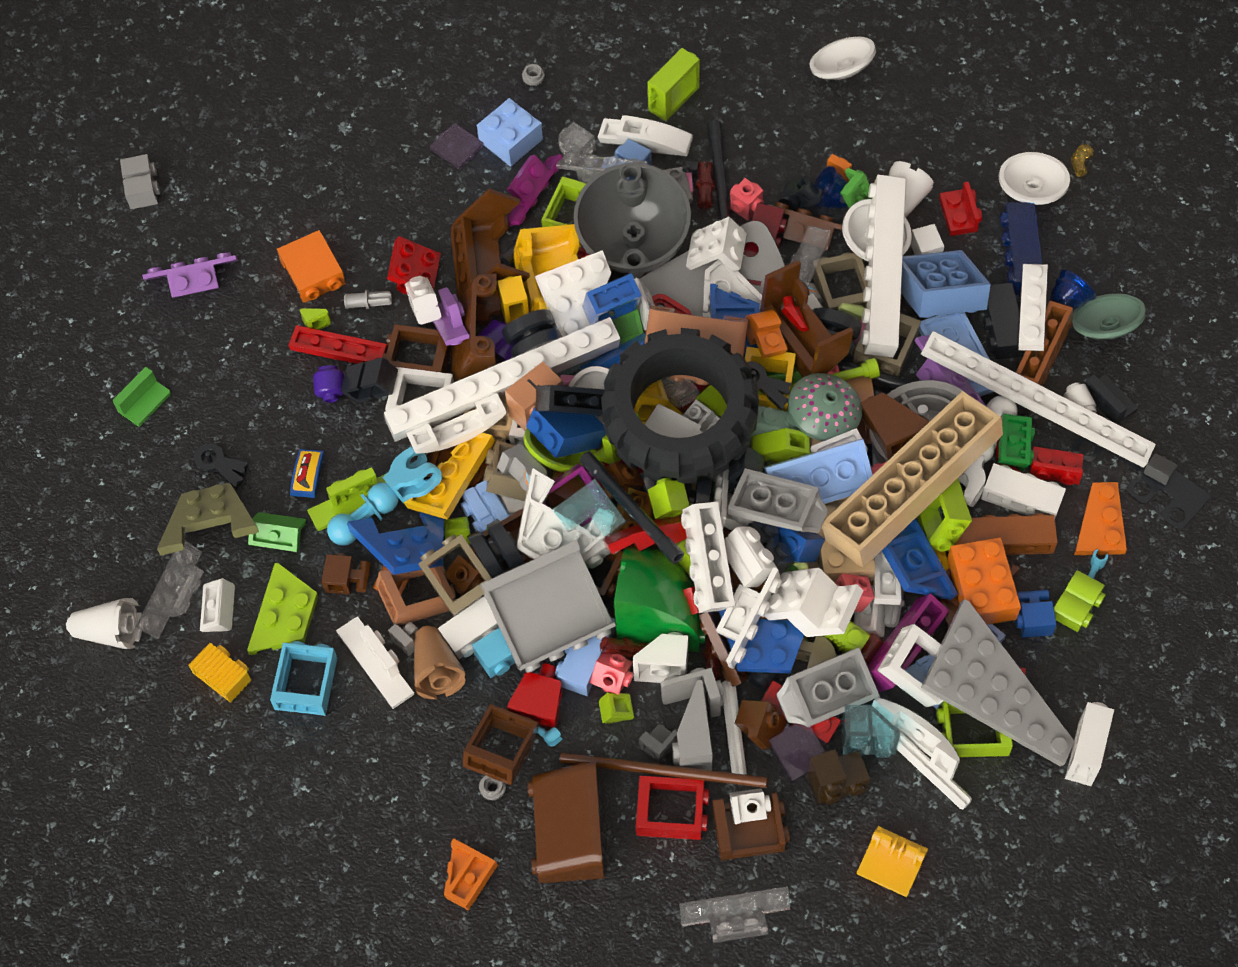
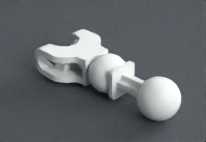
(974, 476)

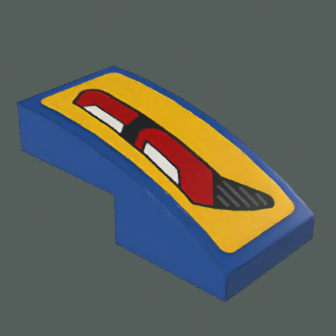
(306, 473)

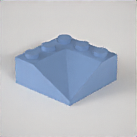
(943, 284)

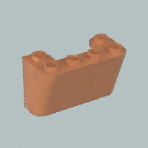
(729, 329)

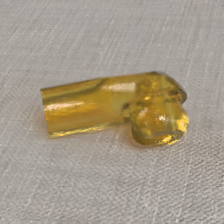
(1082, 152)

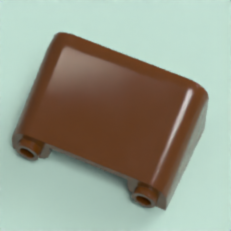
(479, 304)
(567, 824)

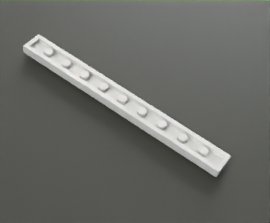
(1038, 399)

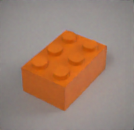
(984, 579)

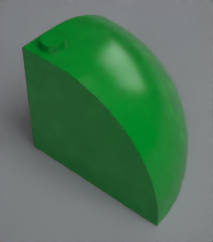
(652, 599)

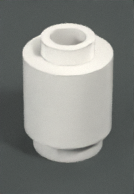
(1080, 395)

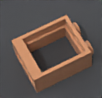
(395, 605)

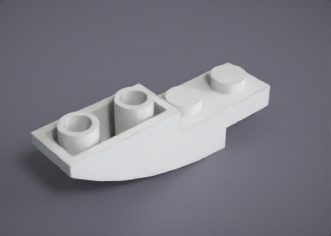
(648, 133)

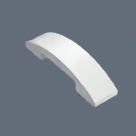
(459, 429)
(923, 735)

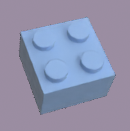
(510, 132)

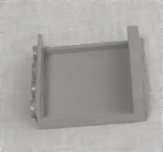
(547, 607)

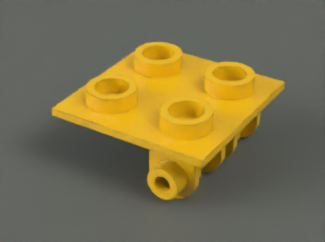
(892, 861)

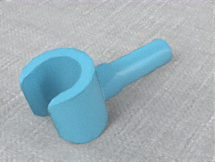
(1096, 564)
(551, 737)

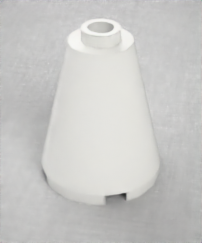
(917, 184)
(107, 623)

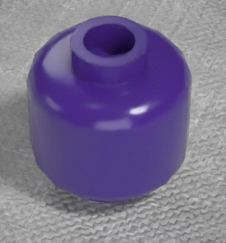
(328, 383)

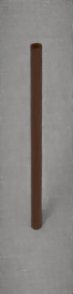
(667, 770)

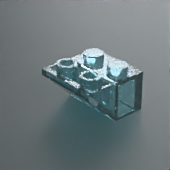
(868, 732)

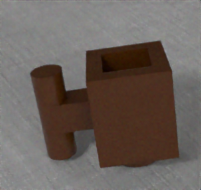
(341, 573)

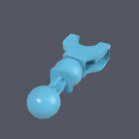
(402, 483)

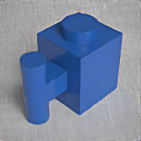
(1035, 617)

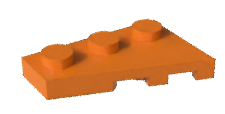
(1102, 522)

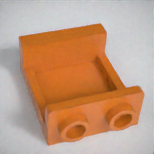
(311, 266)

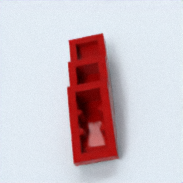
(636, 535)

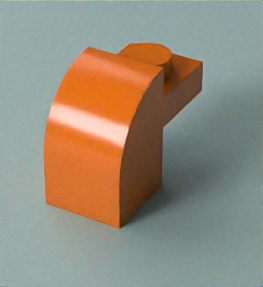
(765, 332)

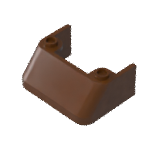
(476, 239)
(816, 349)

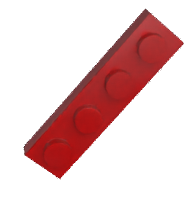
(335, 345)

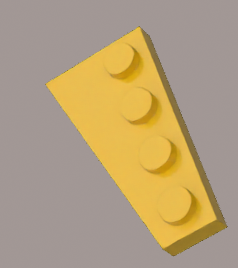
(456, 477)

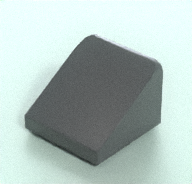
(1160, 468)

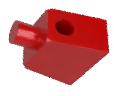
(538, 697)

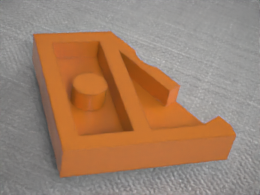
(467, 874)

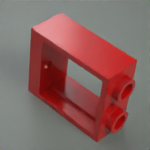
(670, 830)

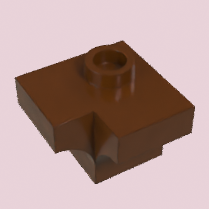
(760, 722)

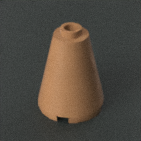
(435, 665)

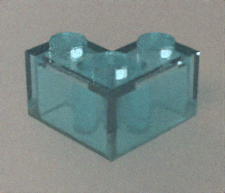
(587, 503)

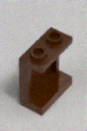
(750, 837)

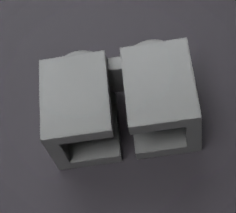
(139, 181)

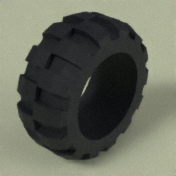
(671, 356)

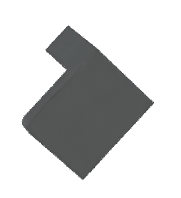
(658, 742)

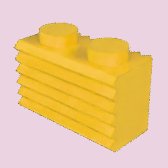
(220, 671)

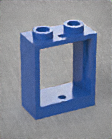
(617, 296)

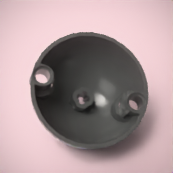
(610, 216)

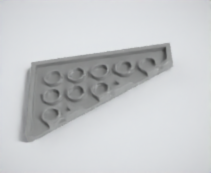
(986, 683)

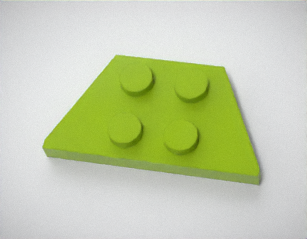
(284, 612)

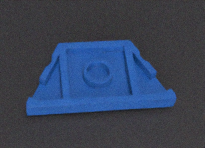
(731, 305)
(917, 564)

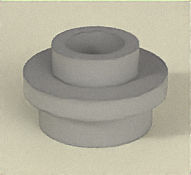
(533, 75)
(491, 795)

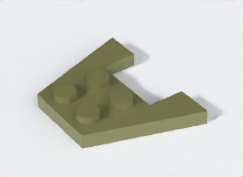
(204, 510)

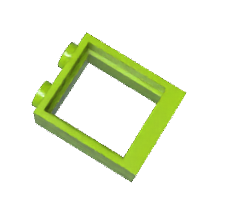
(673, 84)
(566, 189)
(957, 518)
(1001, 748)

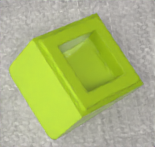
(315, 318)
(457, 527)
(616, 707)

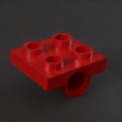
(411, 261)

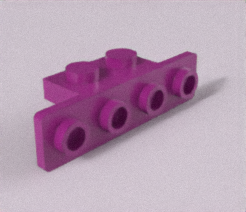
(529, 183)

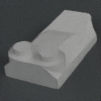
(777, 502)
(826, 689)

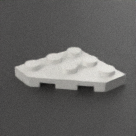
(728, 281)
(566, 290)

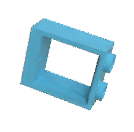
(301, 702)

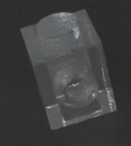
(576, 140)

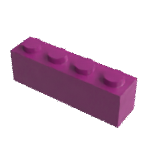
(924, 613)

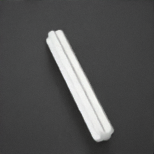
(734, 733)
(921, 762)

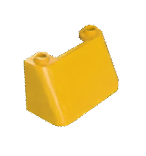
(541, 251)

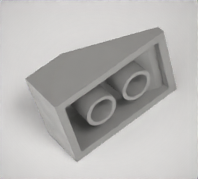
(693, 735)

